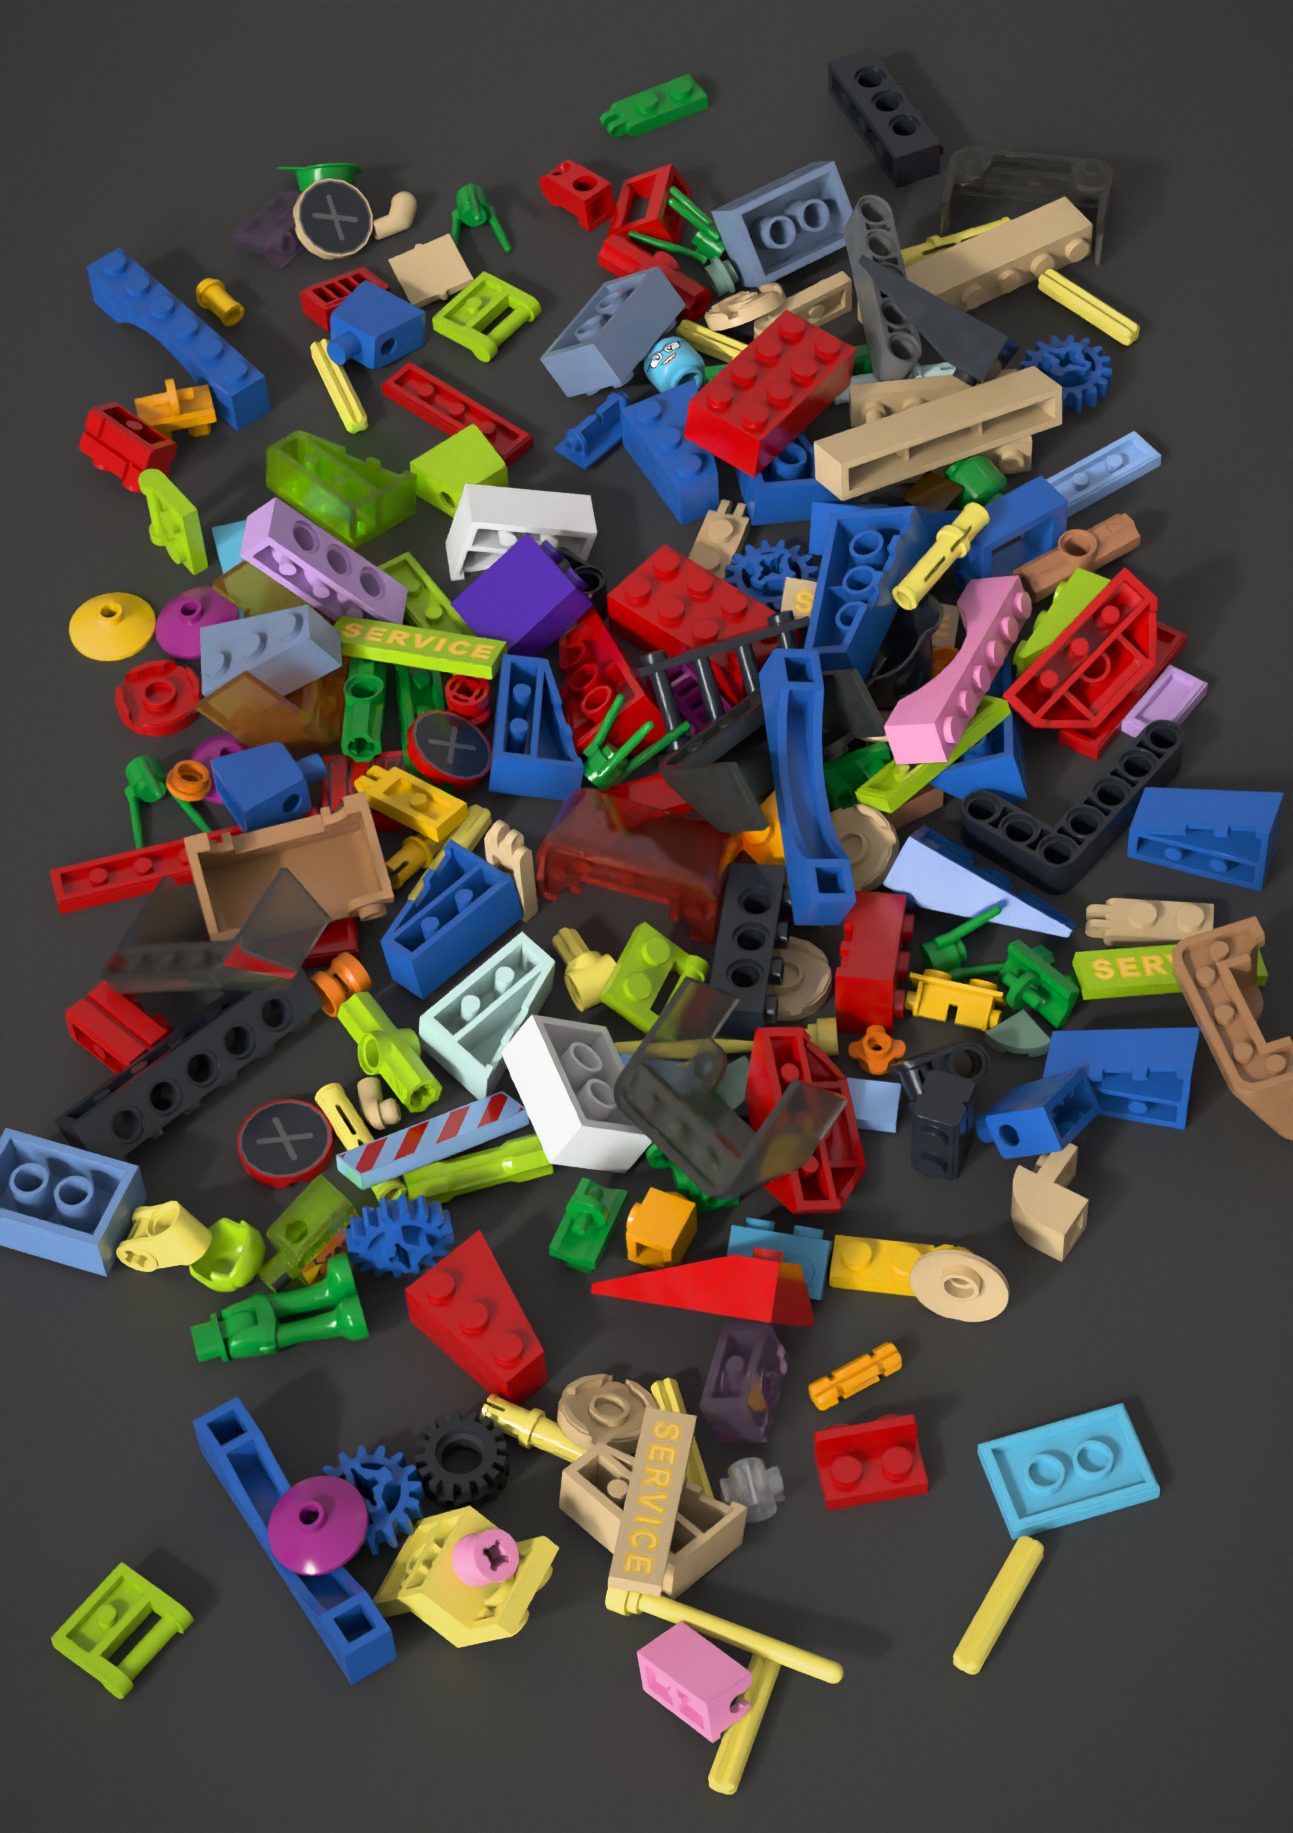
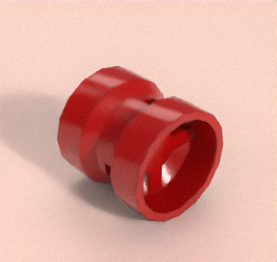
(470, 699)

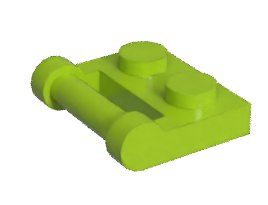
(479, 306)
(173, 521)
(642, 973)
(110, 1618)

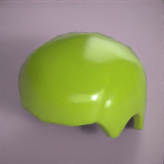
(231, 1258)

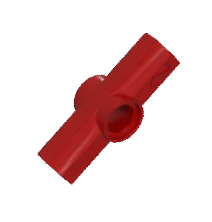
(626, 258)

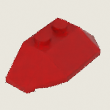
(1091, 660)
(838, 1160)

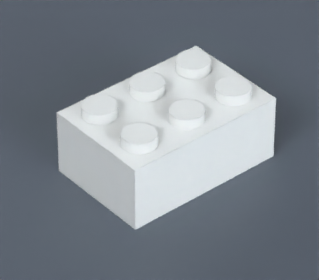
(567, 1087)

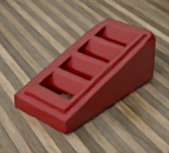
(324, 297)

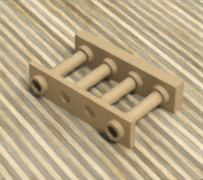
(882, 399)

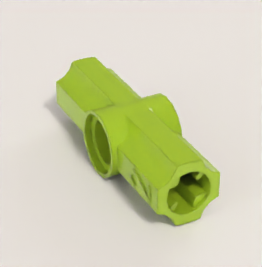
(389, 1052)

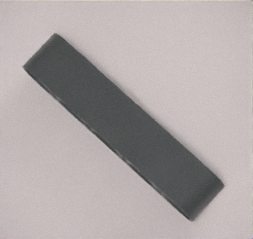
(889, 334)

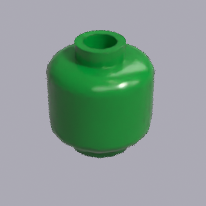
(980, 480)

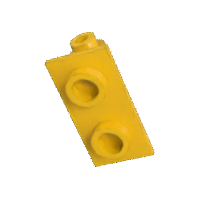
(938, 993)

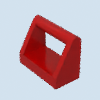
(660, 219)

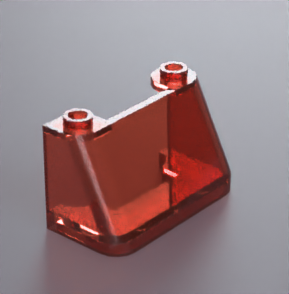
(639, 854)

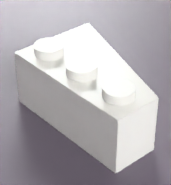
(497, 517)

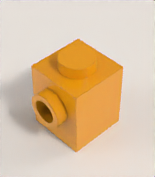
(660, 1229)

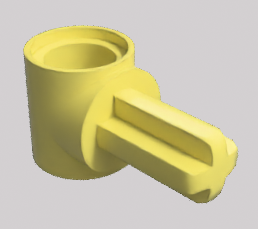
(585, 970)

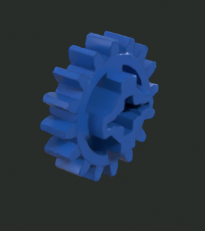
(1075, 367)
(767, 569)
(399, 1236)
(389, 1486)

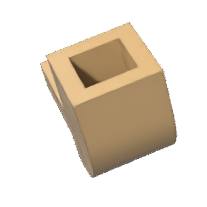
(1043, 1208)

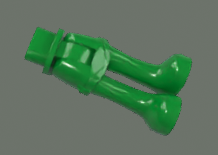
(253, 1327)

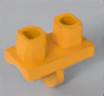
(178, 410)

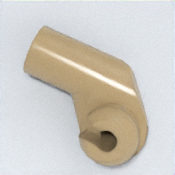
(399, 218)
(373, 1108)

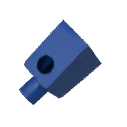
(374, 327)
(266, 785)
(1040, 1115)

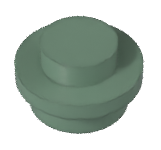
(721, 276)

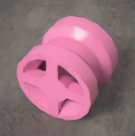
(472, 1563)

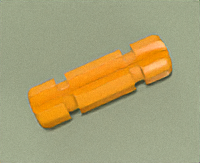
(855, 1376)

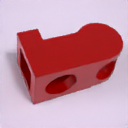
(580, 193)

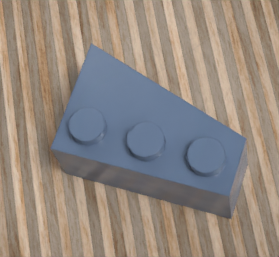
(276, 647)

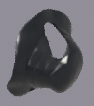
(905, 653)

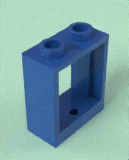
(1031, 510)

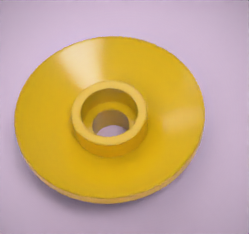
(112, 626)

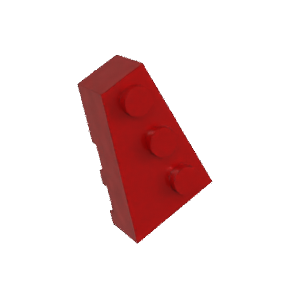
(873, 963)
(478, 1321)

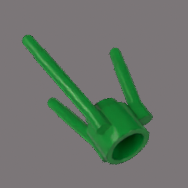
(474, 211)
(707, 239)
(609, 763)
(149, 784)
(947, 950)

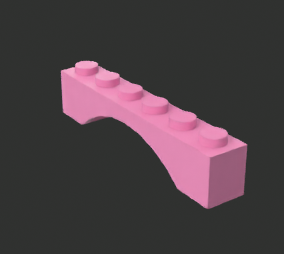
(935, 716)

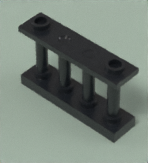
(658, 662)

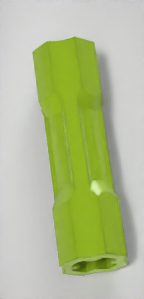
(513, 1161)

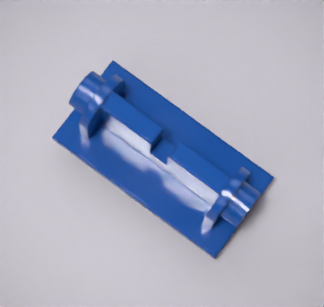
(596, 433)

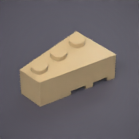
(704, 1528)

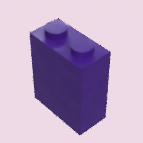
(524, 598)

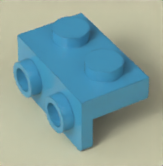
(802, 1248)

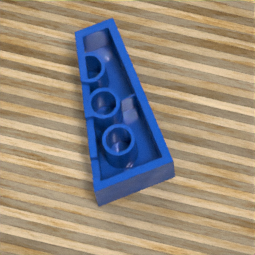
(859, 568)

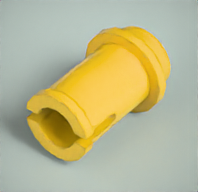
(212, 296)

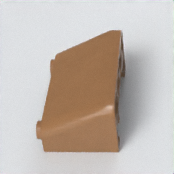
(328, 853)
(1222, 991)

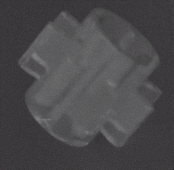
(753, 1487)

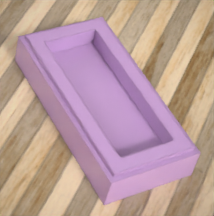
(1169, 698)

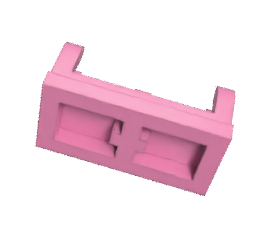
(694, 1680)

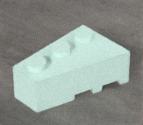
(485, 1012)

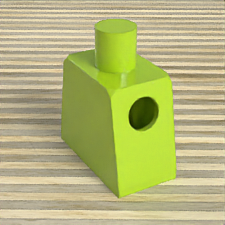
(457, 462)

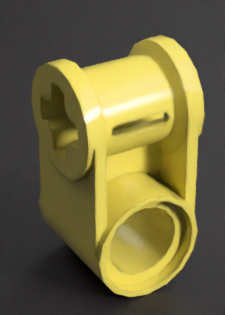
(163, 1238)

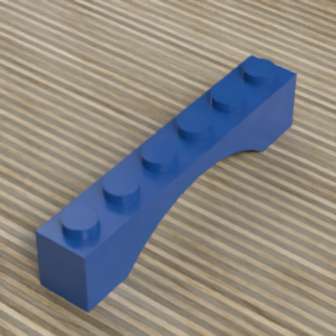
(137, 298)
(814, 858)
(332, 1601)

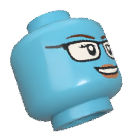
(673, 364)

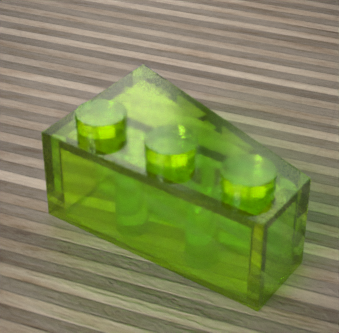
(339, 491)

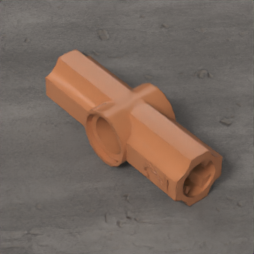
(1078, 549)

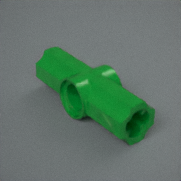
(364, 709)

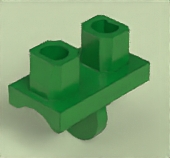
(851, 771)
(1038, 984)
(588, 1225)

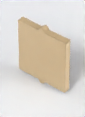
(431, 271)

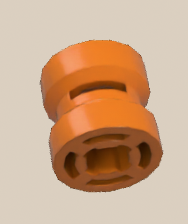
(340, 982)

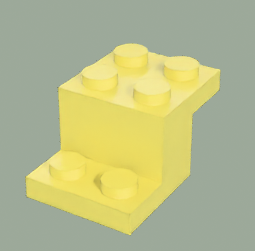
(427, 1585)

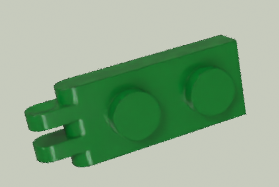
(655, 107)

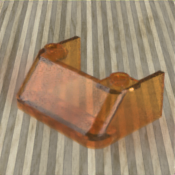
(254, 710)

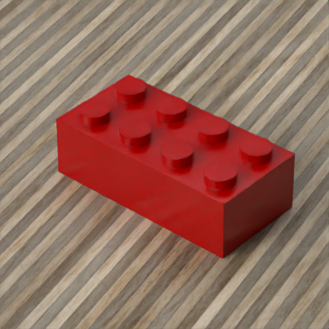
(769, 393)
(683, 606)

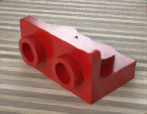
(869, 1462)

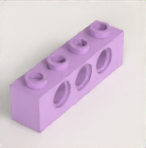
(319, 566)

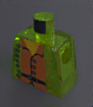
(308, 1236)

